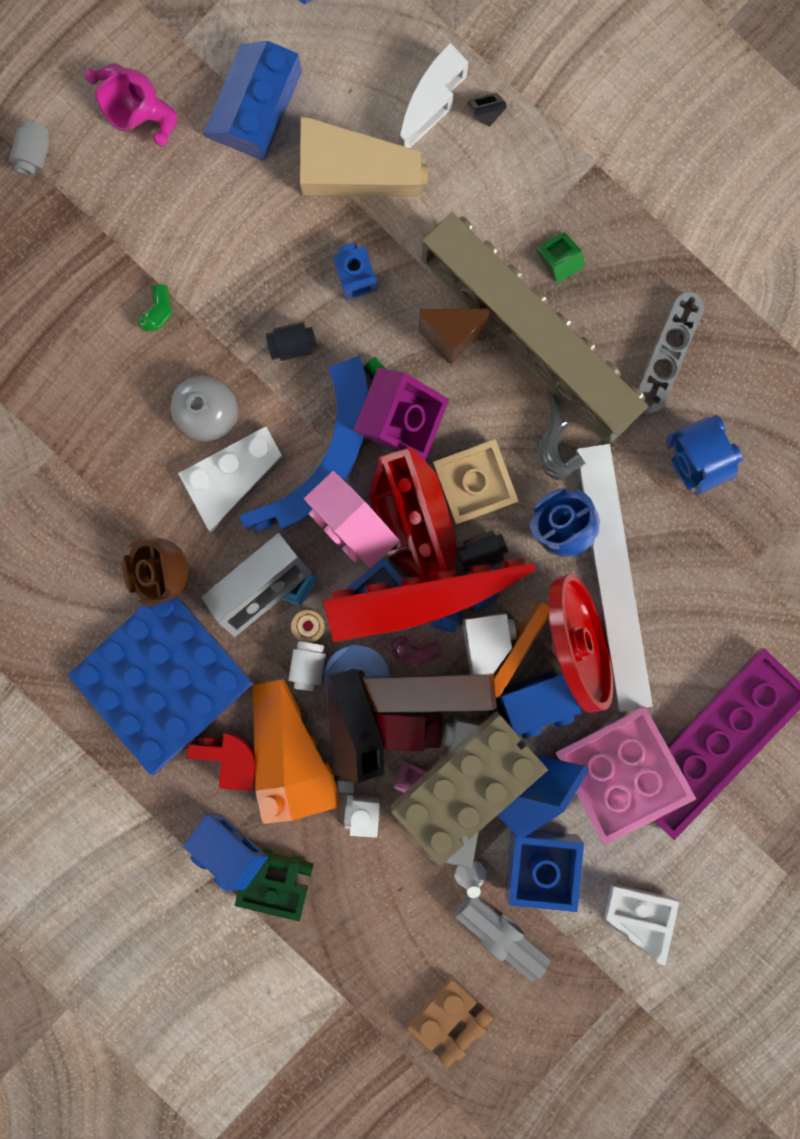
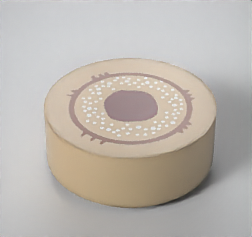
(308, 626)

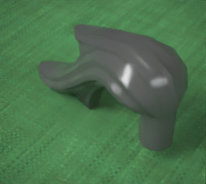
(549, 445)

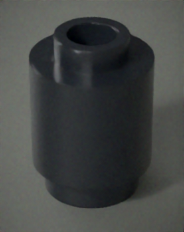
(291, 341)
(482, 550)

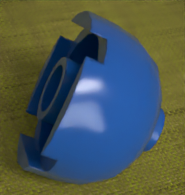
(565, 522)

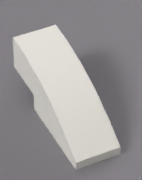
(433, 95)

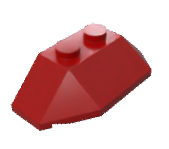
(414, 508)

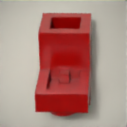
(236, 758)

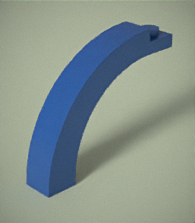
(341, 456)

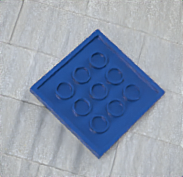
(160, 681)

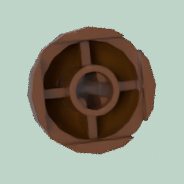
(155, 570)

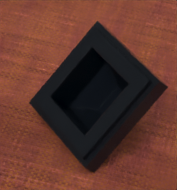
(487, 108)

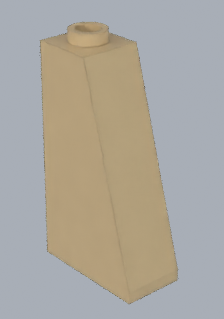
(356, 164)

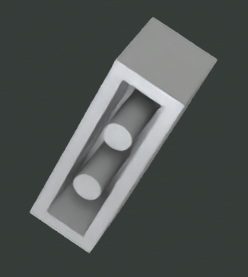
(256, 585)

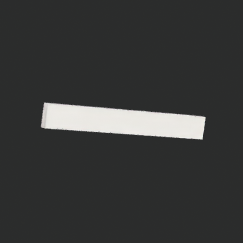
(615, 582)

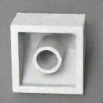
(487, 641)

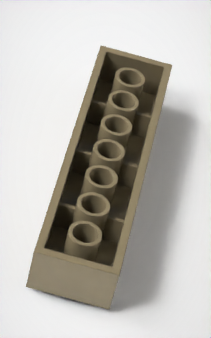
(532, 328)

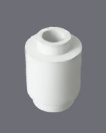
(307, 666)

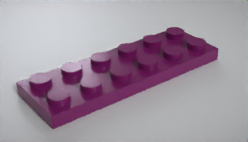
(731, 733)

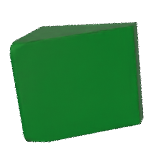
(561, 257)

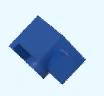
(355, 282)

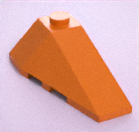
(288, 767)

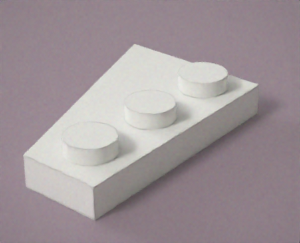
(229, 475)

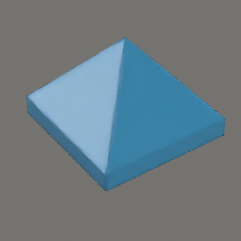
(301, 591)

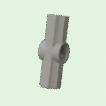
(503, 938)

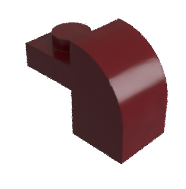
(409, 731)

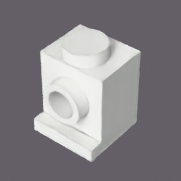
(362, 815)

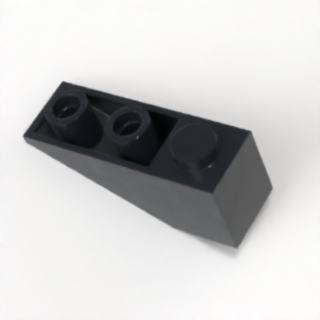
(353, 730)

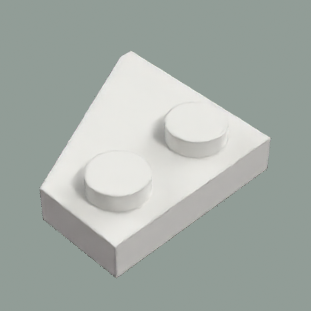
(644, 918)

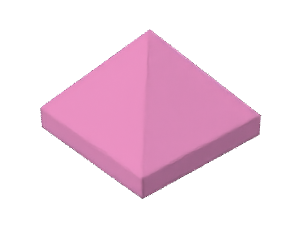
(408, 776)

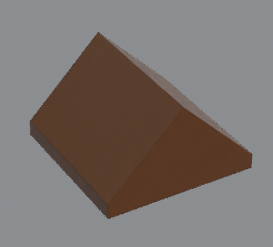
(452, 329)

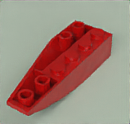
(416, 602)

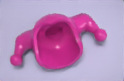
(130, 99)

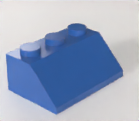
(254, 98)

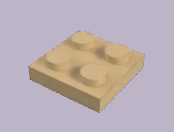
(475, 482)

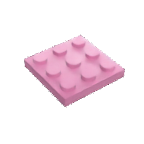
(628, 777)

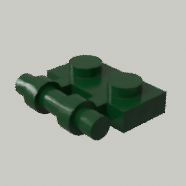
(277, 895)

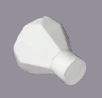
(471, 878)

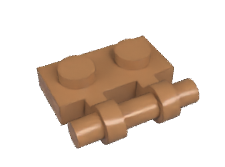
(442, 1014)

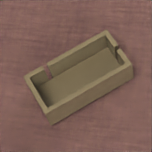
(467, 788)

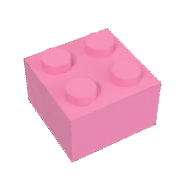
(350, 521)

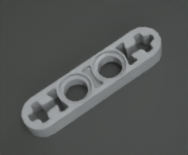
(672, 355)

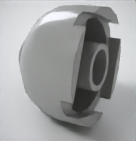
(204, 408)

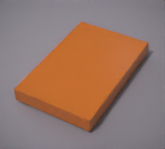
(525, 636)

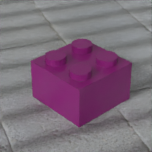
(401, 412)

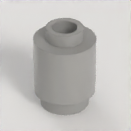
(29, 148)

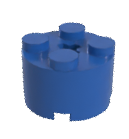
(704, 454)

